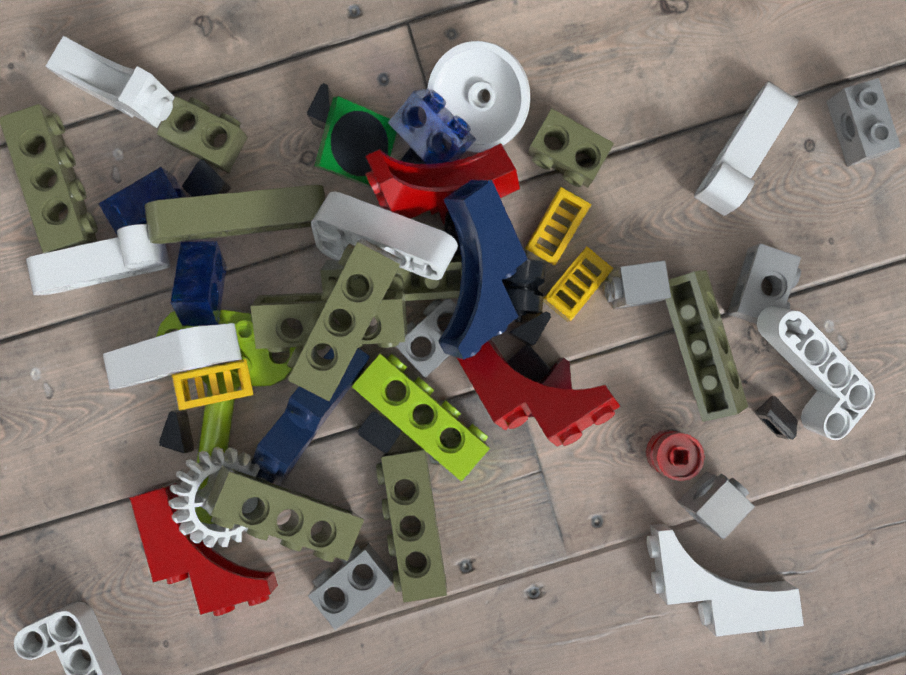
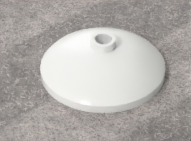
(464, 75)

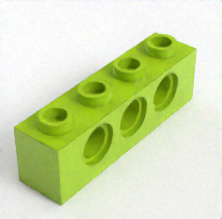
(456, 459)

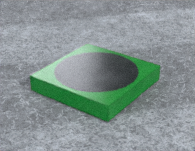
(351, 136)

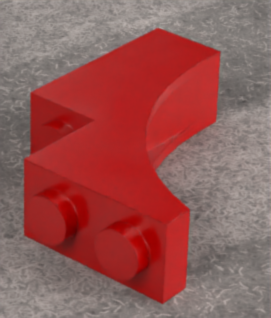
(417, 188)
(513, 397)
(172, 555)

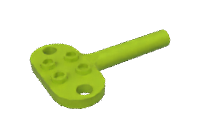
(218, 416)

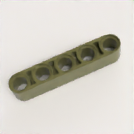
(232, 213)

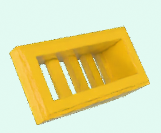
(574, 200)
(558, 304)
(183, 392)

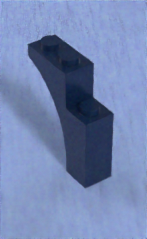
(488, 256)
(300, 423)

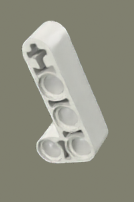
(731, 174)
(348, 219)
(97, 262)
(172, 354)
(841, 389)
(69, 641)

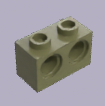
(200, 139)
(574, 140)

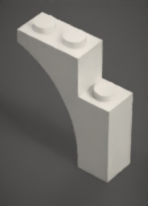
(121, 87)
(727, 604)

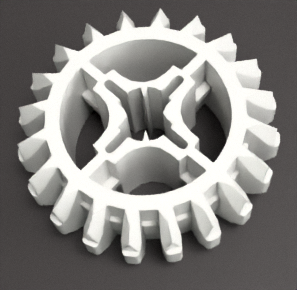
(191, 498)

